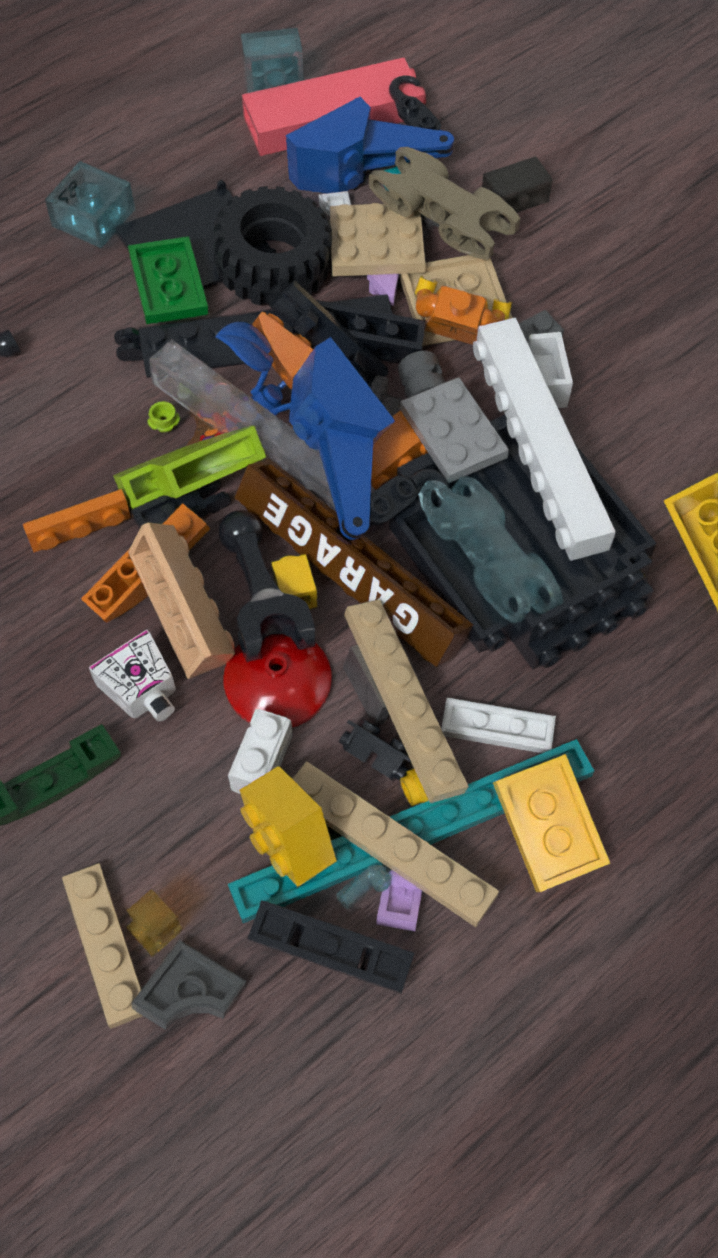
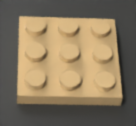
(375, 241)
(460, 273)

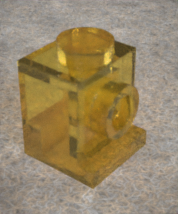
(153, 923)

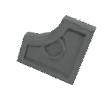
(187, 985)

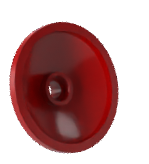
(292, 692)

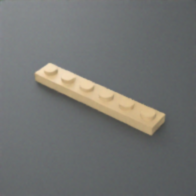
(406, 701)
(398, 847)

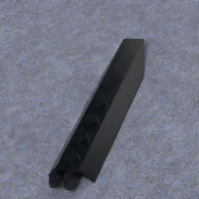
(199, 335)

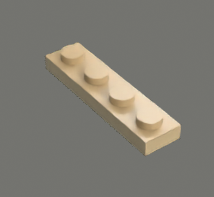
(104, 943)

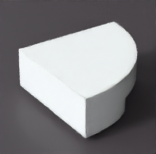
(333, 199)

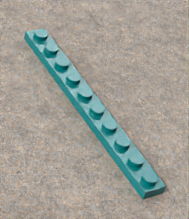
(427, 820)

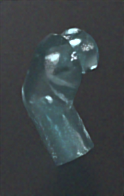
(372, 877)

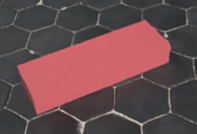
(286, 108)

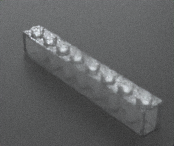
(230, 409)

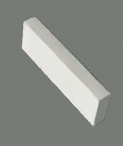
(498, 725)

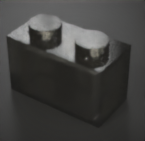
(520, 184)

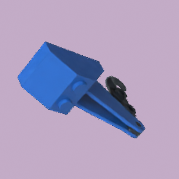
(344, 143)
(343, 421)

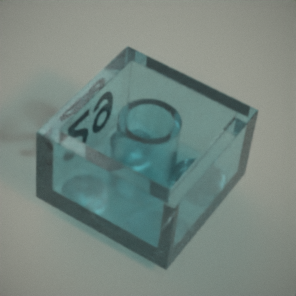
(271, 59)
(90, 204)

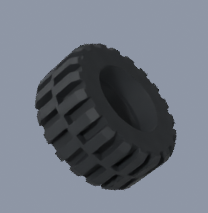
(271, 216)

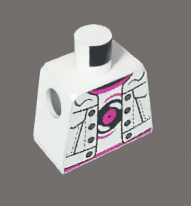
(136, 678)

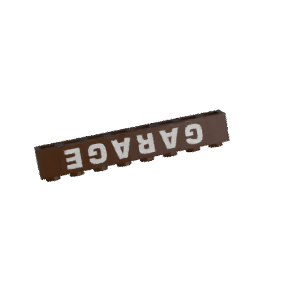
(354, 565)

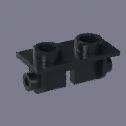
(365, 741)

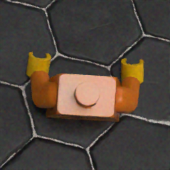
(456, 312)

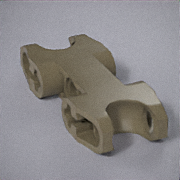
(460, 215)

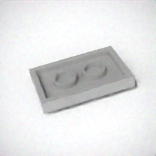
(454, 429)

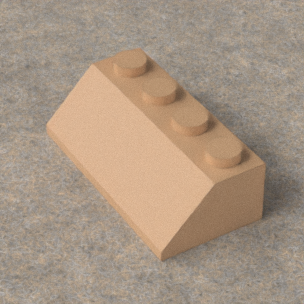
(180, 599)

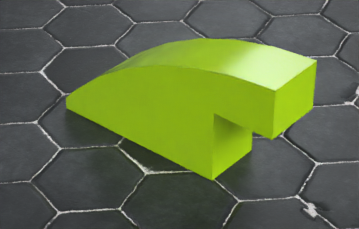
(190, 466)

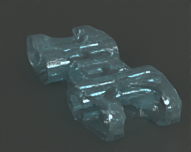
(500, 564)

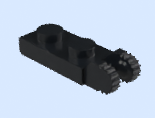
(163, 507)

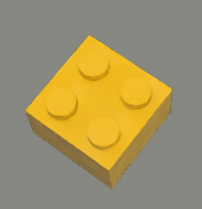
(287, 826)

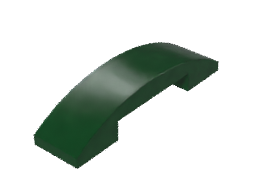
(58, 776)

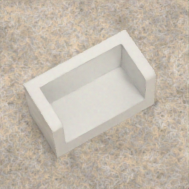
(553, 363)

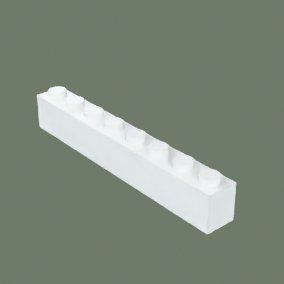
(543, 440)

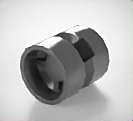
(420, 372)

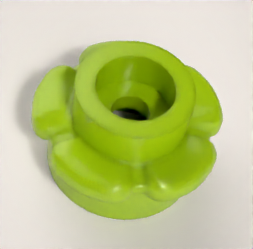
(165, 411)

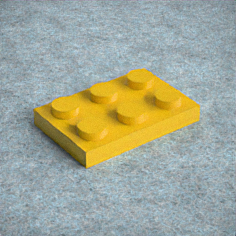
(551, 823)

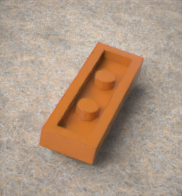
(77, 521)

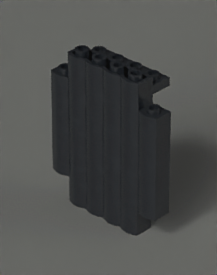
(594, 588)

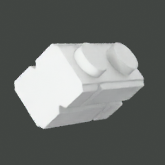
(260, 749)

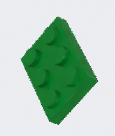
(167, 280)

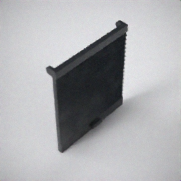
(188, 218)

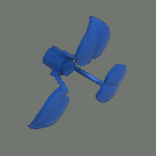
(254, 350)

